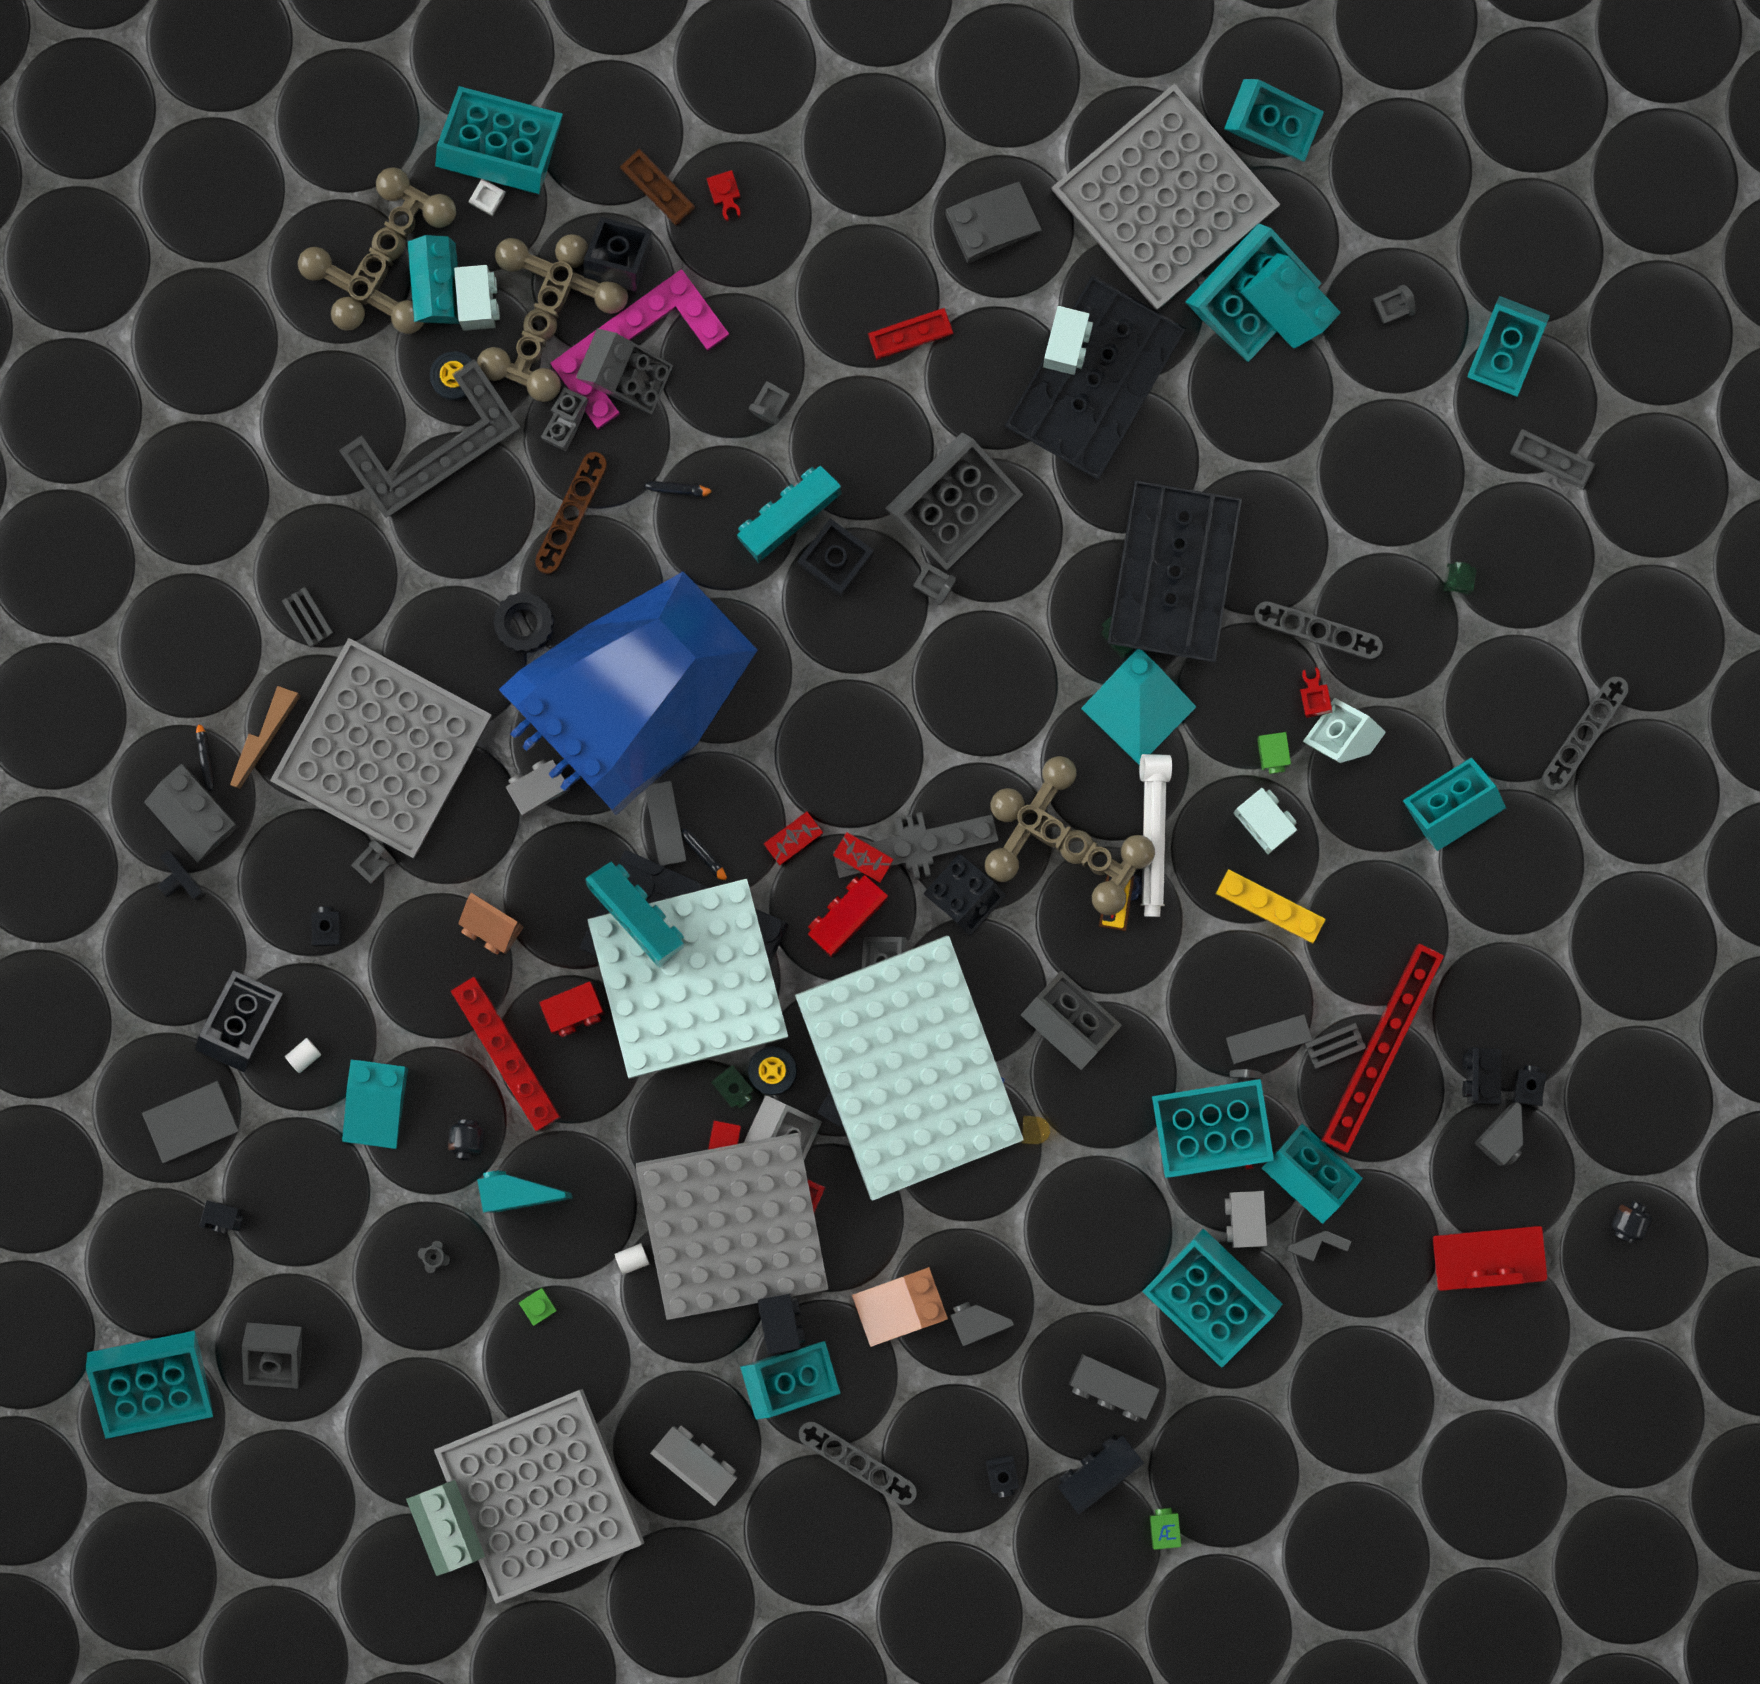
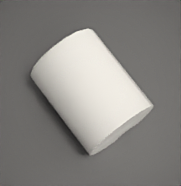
(303, 1055)
(632, 1259)

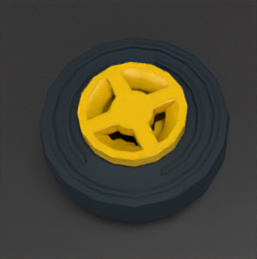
(442, 372)
(764, 1070)

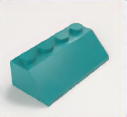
(789, 513)
(635, 914)

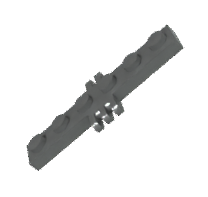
(918, 846)

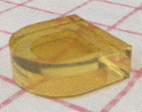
(1035, 1130)

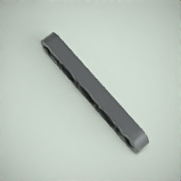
(1332, 629)
(1595, 724)
(864, 1475)

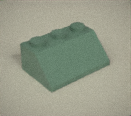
(445, 1528)

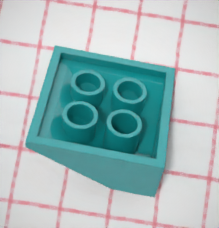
(1138, 706)

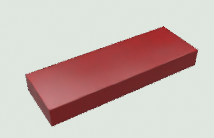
(910, 333)

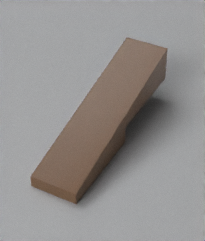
(255, 746)

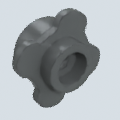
(441, 1258)

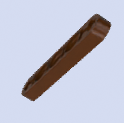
(577, 501)

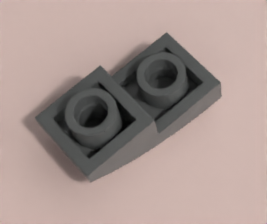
(565, 420)

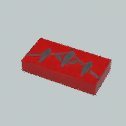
(793, 838)
(863, 857)

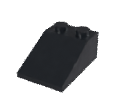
(238, 1021)

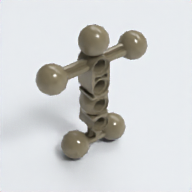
(570, 252)
(316, 263)
(1009, 805)

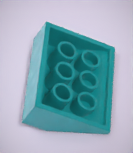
(498, 140)
(1220, 298)
(1212, 1128)
(507, 1192)
(1212, 1298)
(149, 1384)

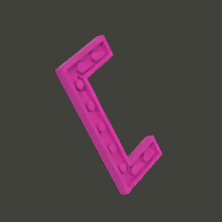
(672, 293)

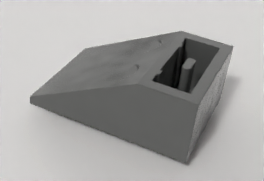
(624, 370)

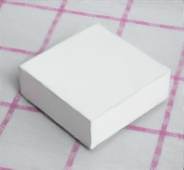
(487, 197)

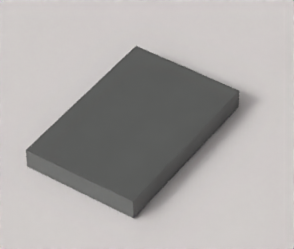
(190, 1122)

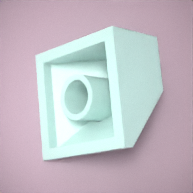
(1344, 733)

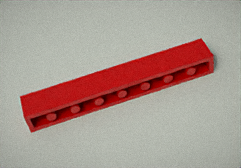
(1382, 1048)

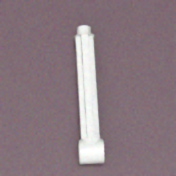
(1155, 772)

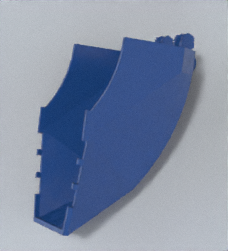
(632, 689)

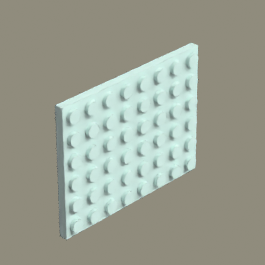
(909, 1067)

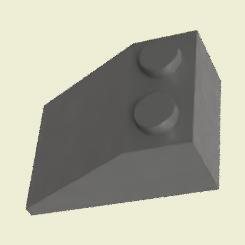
(992, 221)

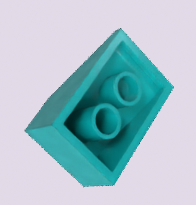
(1273, 119)
(1508, 346)
(374, 1103)
(790, 1380)

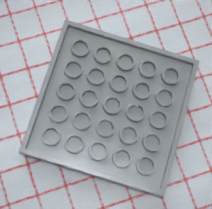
(1165, 197)
(381, 748)
(732, 1225)
(541, 1495)

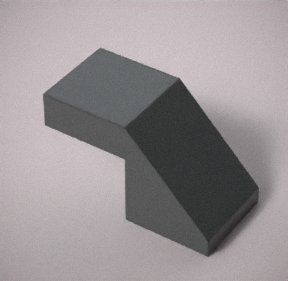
(1309, 1246)

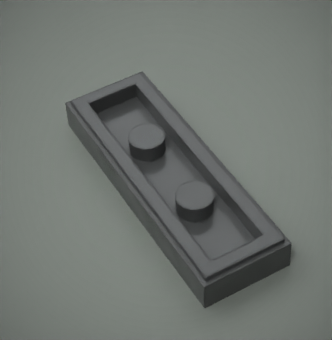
(1552, 459)
(665, 823)
(1268, 1039)

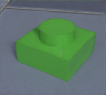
(537, 1306)

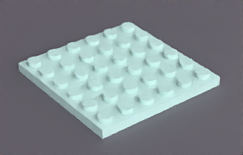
(706, 997)

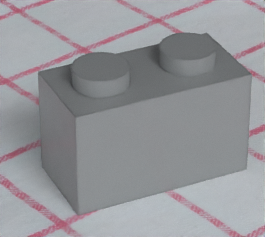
(535, 788)
(1247, 1219)

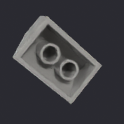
(779, 1119)
(695, 1464)

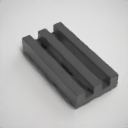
(296, 597)
(1357, 1037)

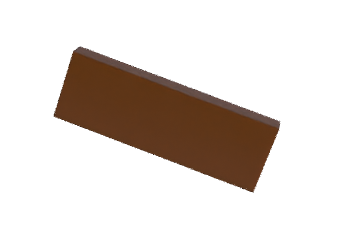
(657, 187)

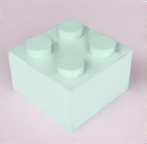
(475, 297)
(1066, 340)
(1266, 820)

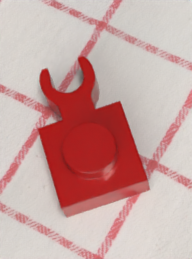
(724, 190)
(1315, 697)

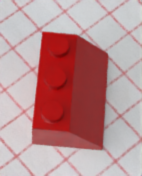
(847, 915)

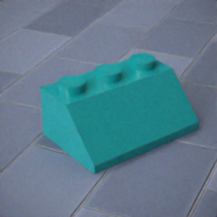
(433, 279)
(1290, 301)
(1454, 804)
(1312, 1173)

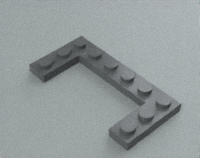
(397, 492)

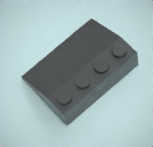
(954, 500)

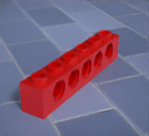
(505, 1054)

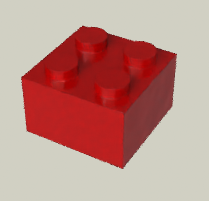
(573, 1009)

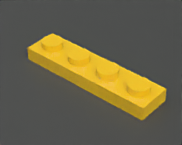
(1270, 906)

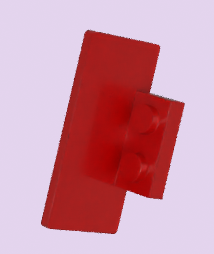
(1489, 1258)

